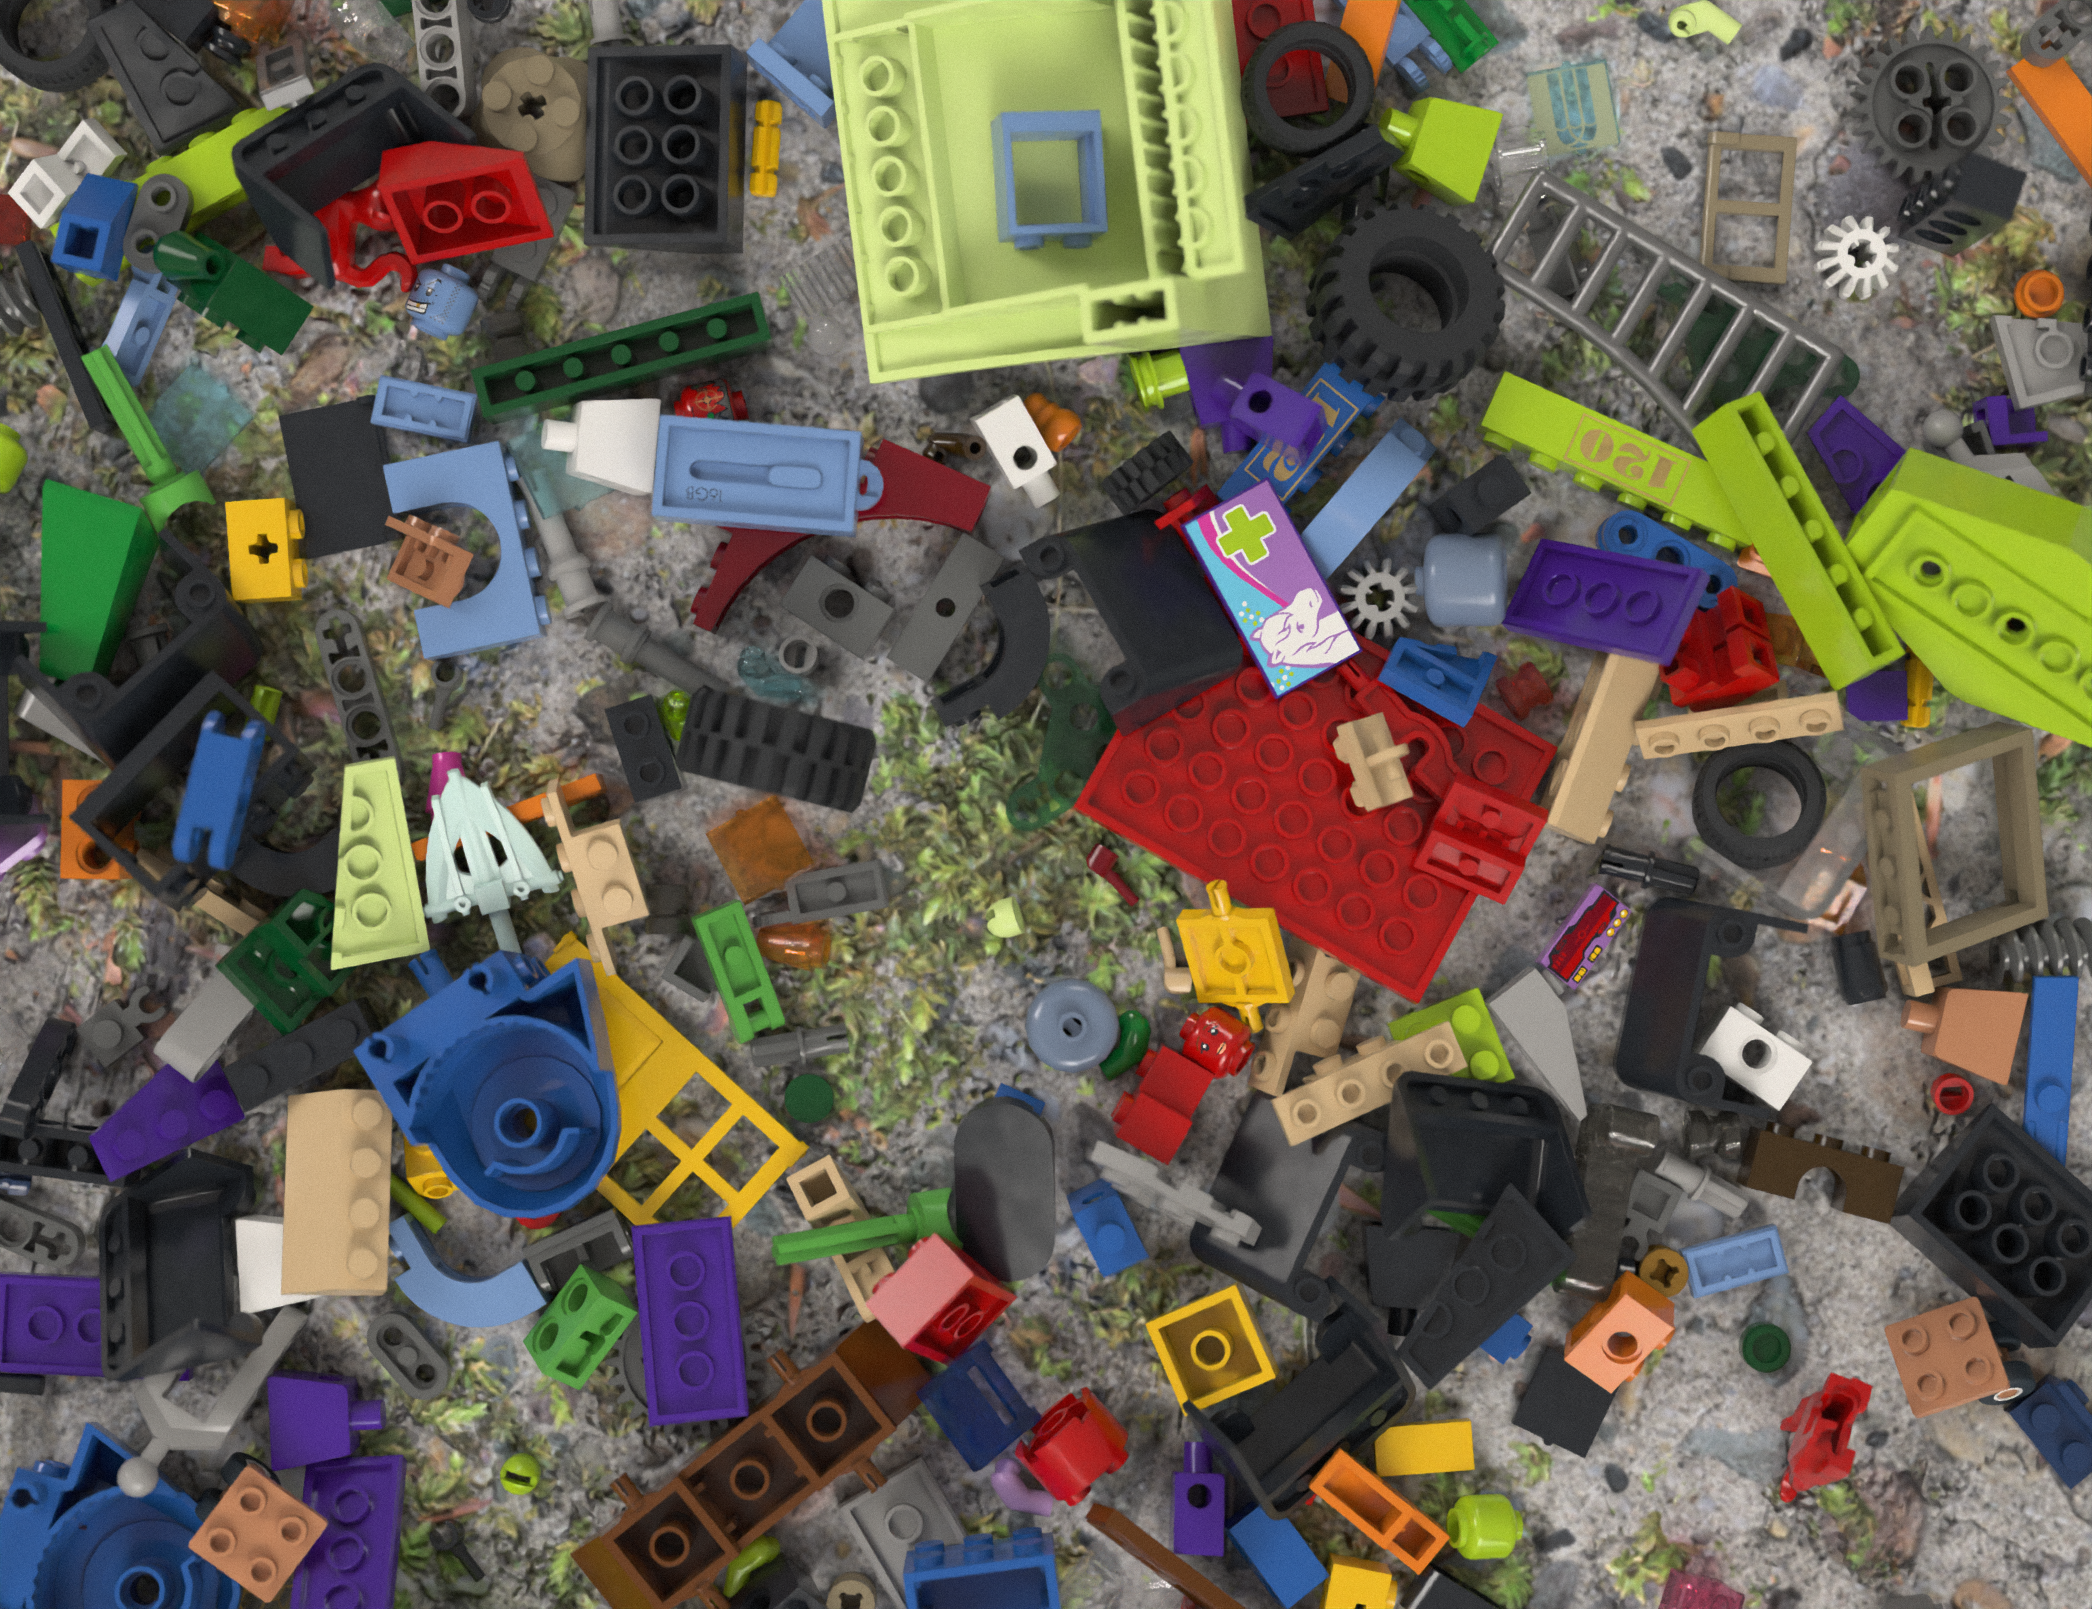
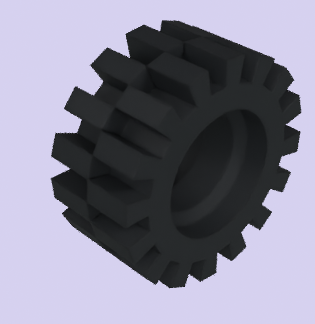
(1147, 473)

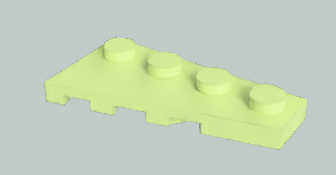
(376, 879)

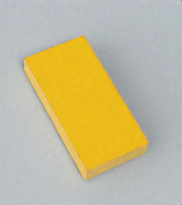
(1424, 1448)

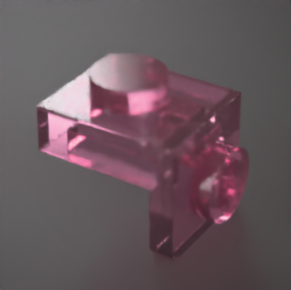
(1698, 1591)

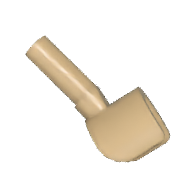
(1176, 979)

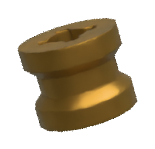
(1657, 1263)

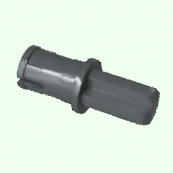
(799, 1045)

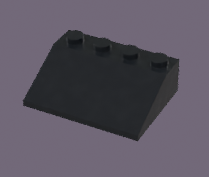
(666, 148)
(2005, 1227)

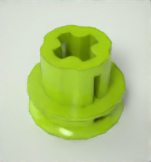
(1157, 377)

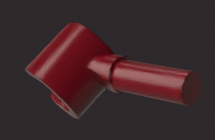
(1101, 862)

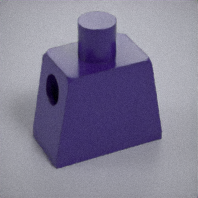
(1204, 367)
(1288, 427)
(317, 1417)
(1198, 1527)

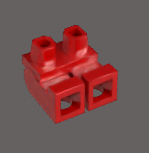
(1718, 655)

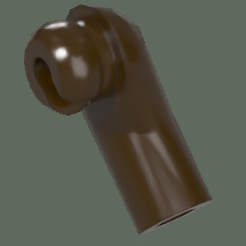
(961, 445)

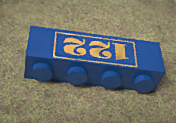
(1341, 406)

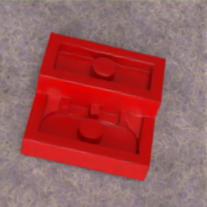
(1481, 838)

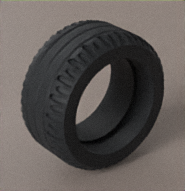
(1343, 52)
(60, 75)
(1752, 851)

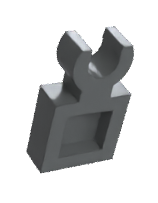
(118, 1028)
(1650, 1207)

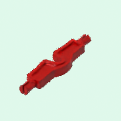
(1436, 767)

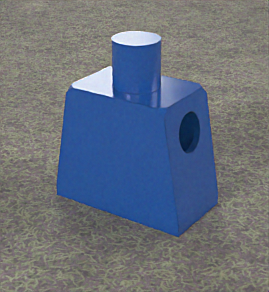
(1107, 1228)

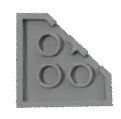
(1183, 1203)

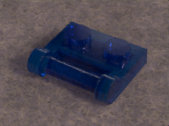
(967, 1414)

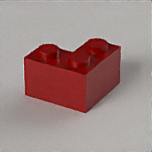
(1162, 1103)

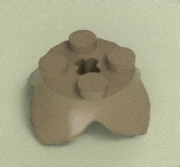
(556, 140)

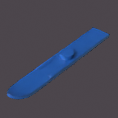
(2050, 1062)

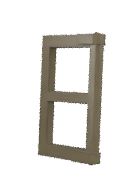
(1782, 210)

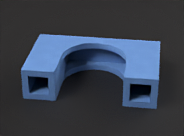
(510, 604)

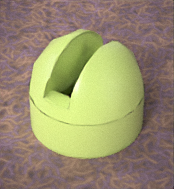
(1005, 918)

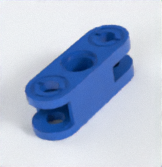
(1649, 537)
(218, 791)

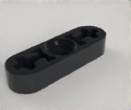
(38, 1078)

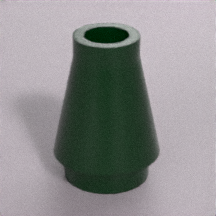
(186, 258)

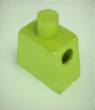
(1444, 146)

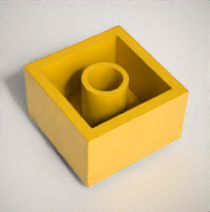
(1213, 1347)

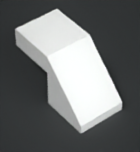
(53, 179)

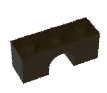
(1863, 1182)

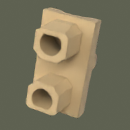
(1374, 762)

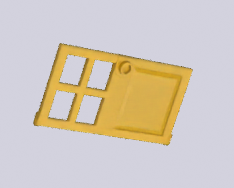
(650, 1069)

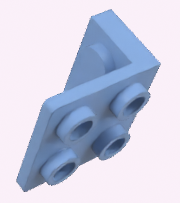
(799, 62)

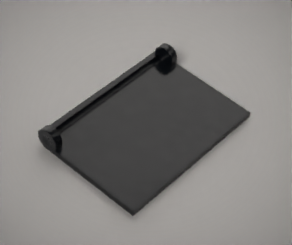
(339, 477)

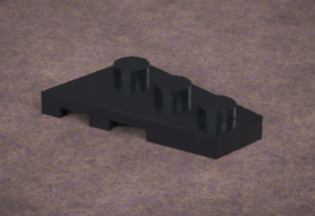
(1322, 183)

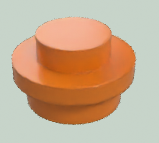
(2038, 294)

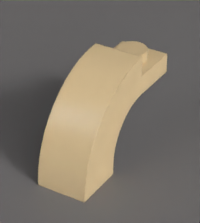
(831, 1200)

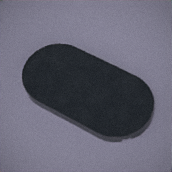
(1005, 1188)

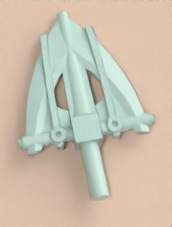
(468, 814)

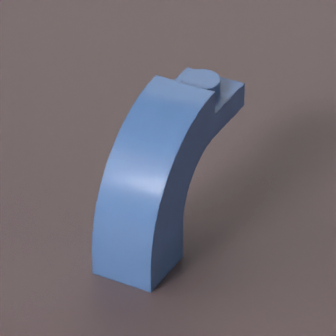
(1366, 496)
(458, 1296)

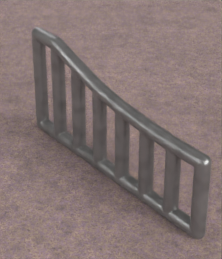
(1665, 258)

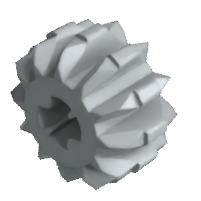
(1384, 583)

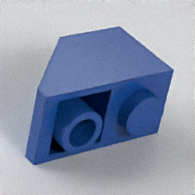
(95, 227)

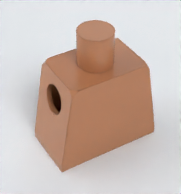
(1969, 1028)

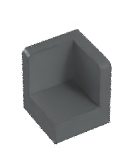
(690, 970)

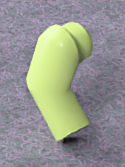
(1700, 18)

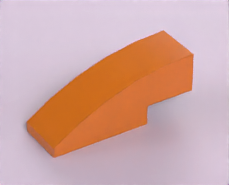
(1379, 1510)

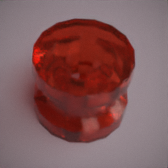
(1524, 691)

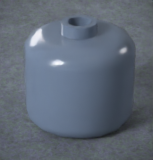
(1464, 580)
(1055, 1009)

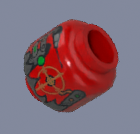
(712, 401)

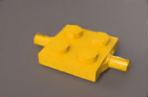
(1235, 955)

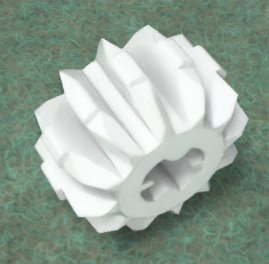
(1841, 264)

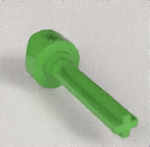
(169, 487)
(924, 1217)

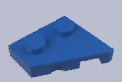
(1438, 677)

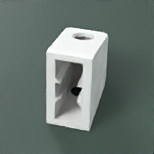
(1005, 429)
(609, 442)
(261, 1263)

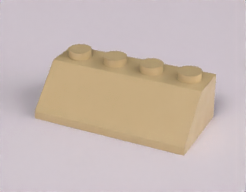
(1597, 745)
(336, 1194)

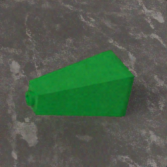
(90, 578)

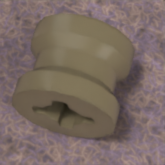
(857, 1591)

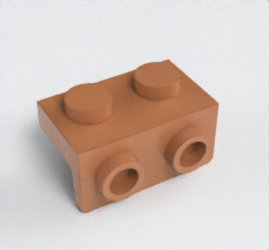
(429, 560)

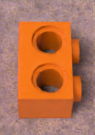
(78, 848)

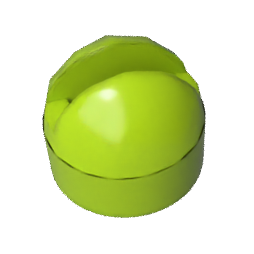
(523, 1465)

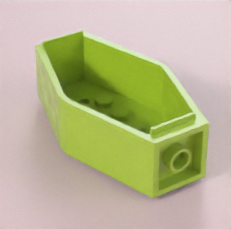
(2000, 559)

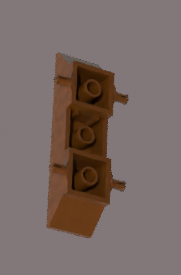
(755, 1472)

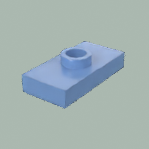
(424, 409)
(1734, 1260)

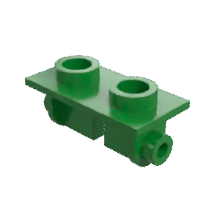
(1455, 30)

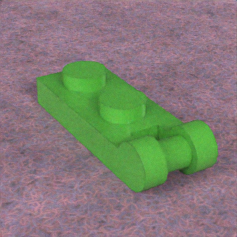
(738, 969)

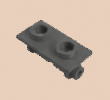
(1572, 267)

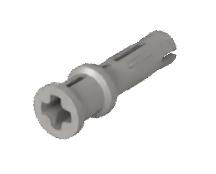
(567, 565)

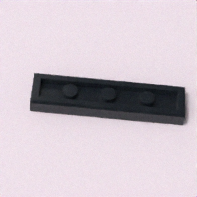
(65, 332)

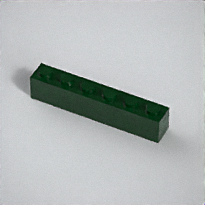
(623, 358)

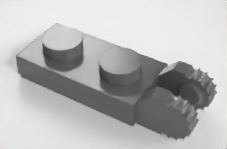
(284, 73)
(528, 258)
(830, 894)

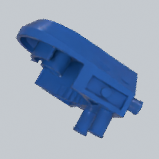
(484, 1057)
(59, 1566)

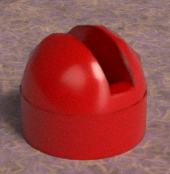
(1951, 1101)

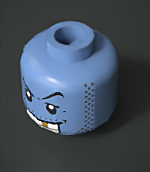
(441, 302)

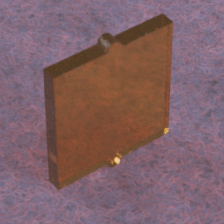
(760, 849)

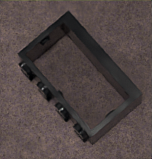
(157, 762)

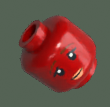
(1217, 1042)

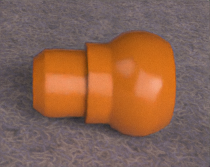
(1056, 424)

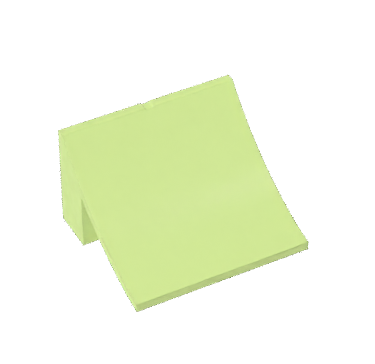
(918, 172)

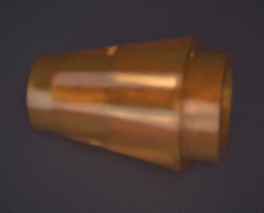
(796, 946)

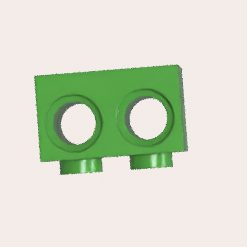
(579, 1327)

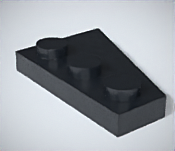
(160, 78)

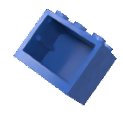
(984, 1573)

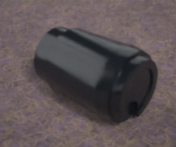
(1858, 968)

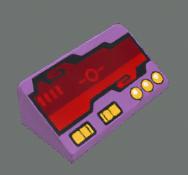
(1583, 935)

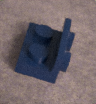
(2057, 1427)

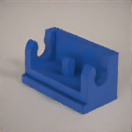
(1275, 1554)

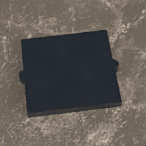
(1563, 1405)

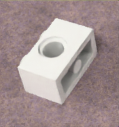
(1777, 1071)

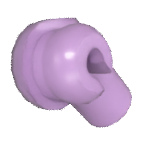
(1014, 1491)

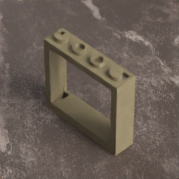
(1895, 849)

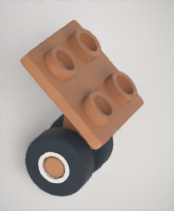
(1956, 1359)
(254, 1527)

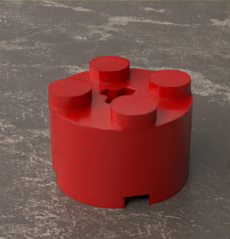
(1074, 1446)

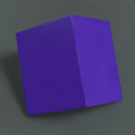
(2005, 426)
(1879, 697)

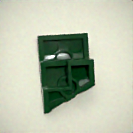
(287, 961)

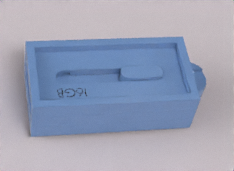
(761, 476)

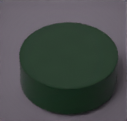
(809, 1098)
(1764, 1347)

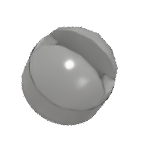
(790, 651)

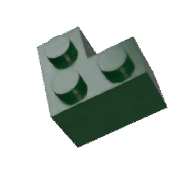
(248, 299)

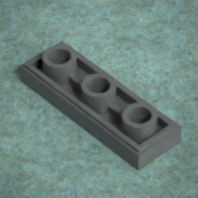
(928, 634)

